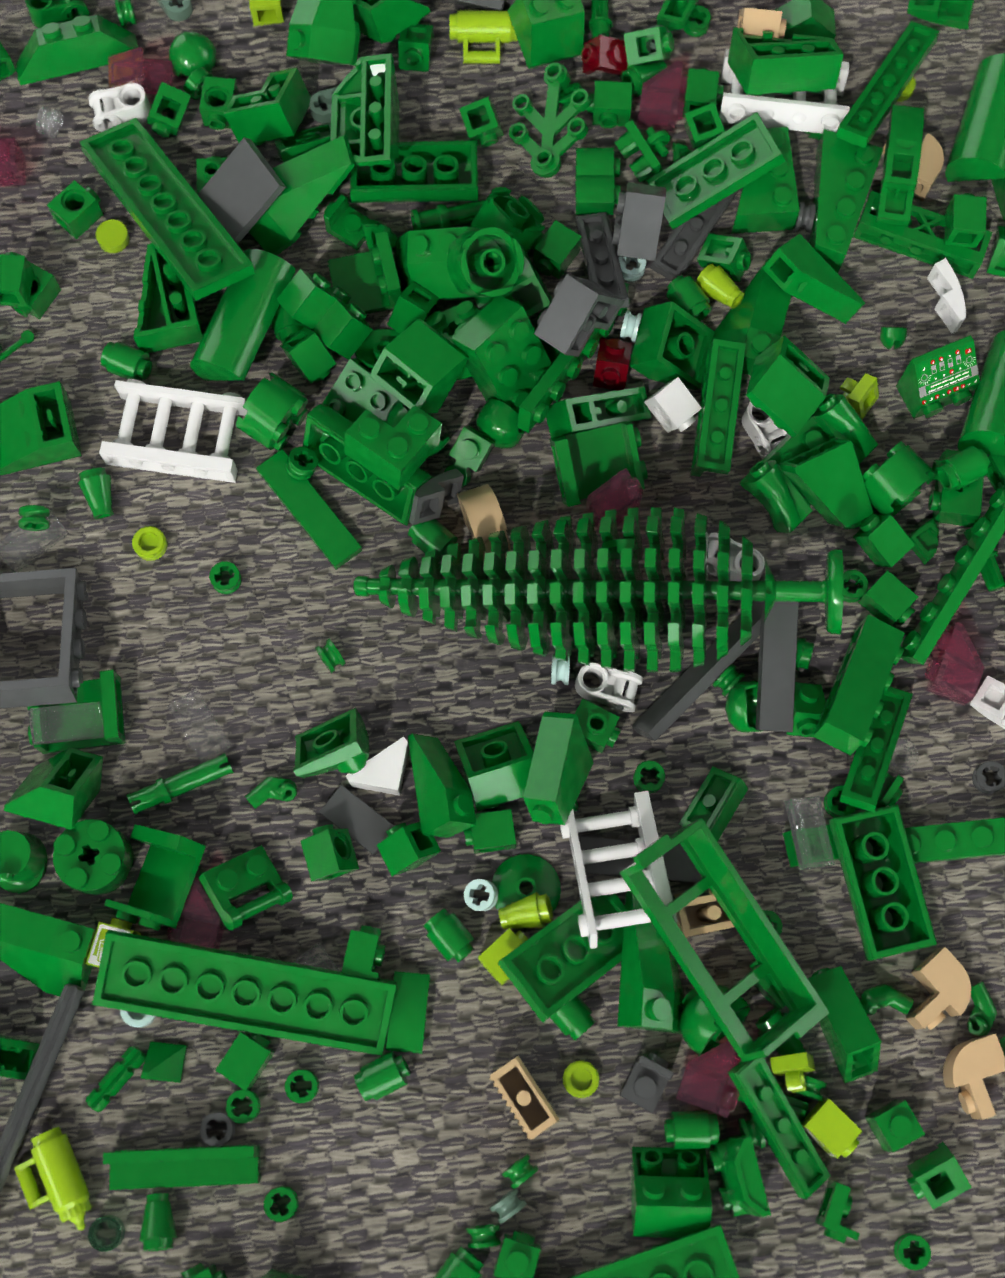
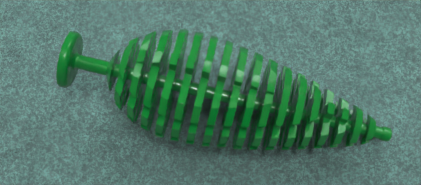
(589, 587)

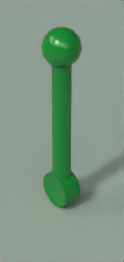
(26, 338)

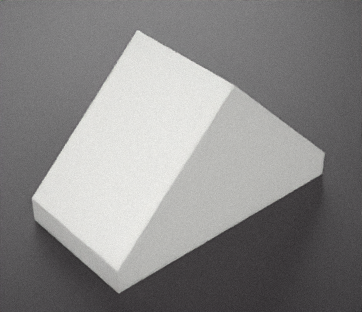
(383, 771)

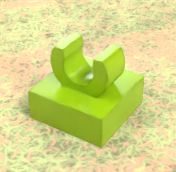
(861, 394)
(793, 1068)

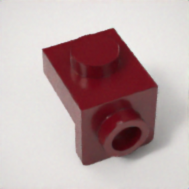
(604, 55)
(612, 364)

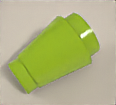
(719, 286)
(528, 912)

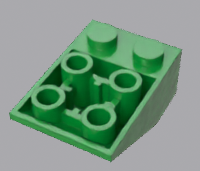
(37, 429)

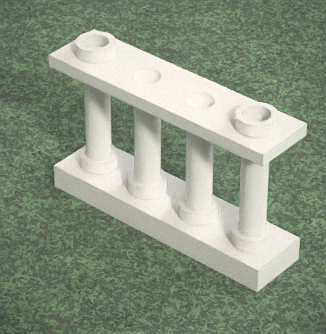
(777, 112)
(185, 460)
(638, 816)

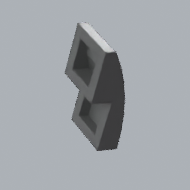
(434, 495)

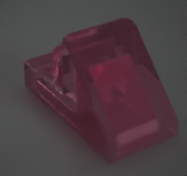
(133, 68)

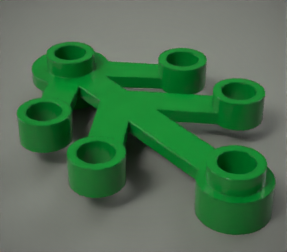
(551, 123)

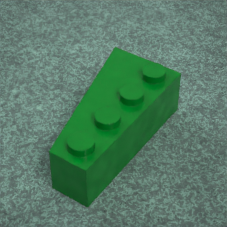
(840, 191)

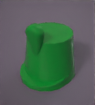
(21, 861)

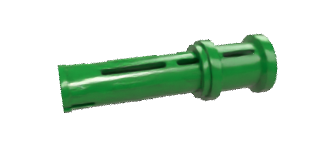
(445, 216)

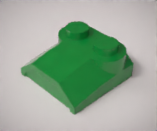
(333, 745)
(741, 1177)

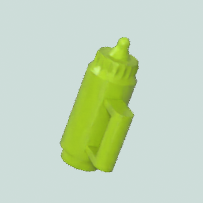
(481, 27)
(60, 1177)

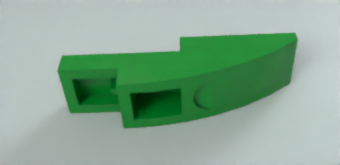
(900, 165)

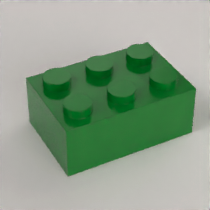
(503, 352)

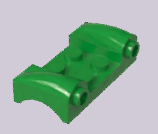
(770, 484)

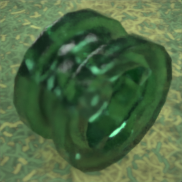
(100, 1243)

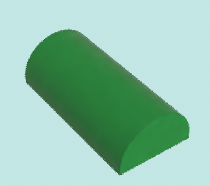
(980, 139)
(420, 174)
(242, 320)
(986, 415)
(326, 437)
(882, 882)

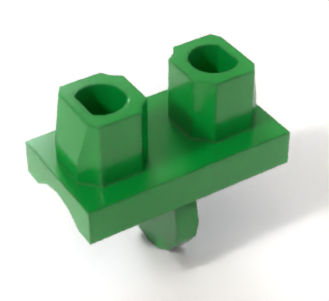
(634, 141)

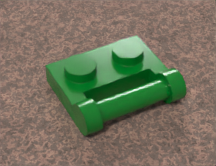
(240, 877)

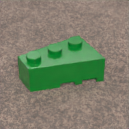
(772, 199)

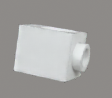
(673, 406)

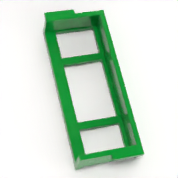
(753, 926)

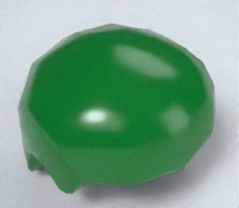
(190, 52)
(499, 424)
(742, 706)

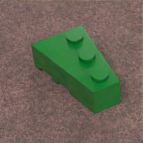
(784, 65)
(166, 308)

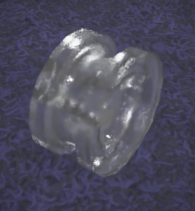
(49, 122)

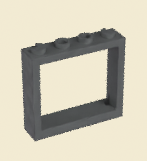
(72, 649)

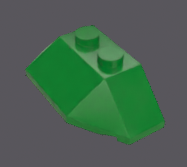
(72, 48)
(368, 111)
(423, 259)

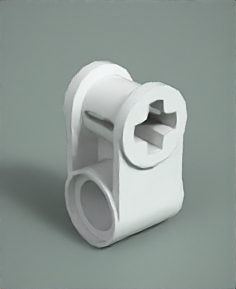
(119, 106)
(762, 433)
(735, 559)
(611, 687)

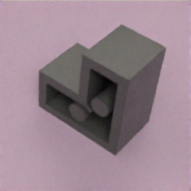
(640, 224)
(575, 312)

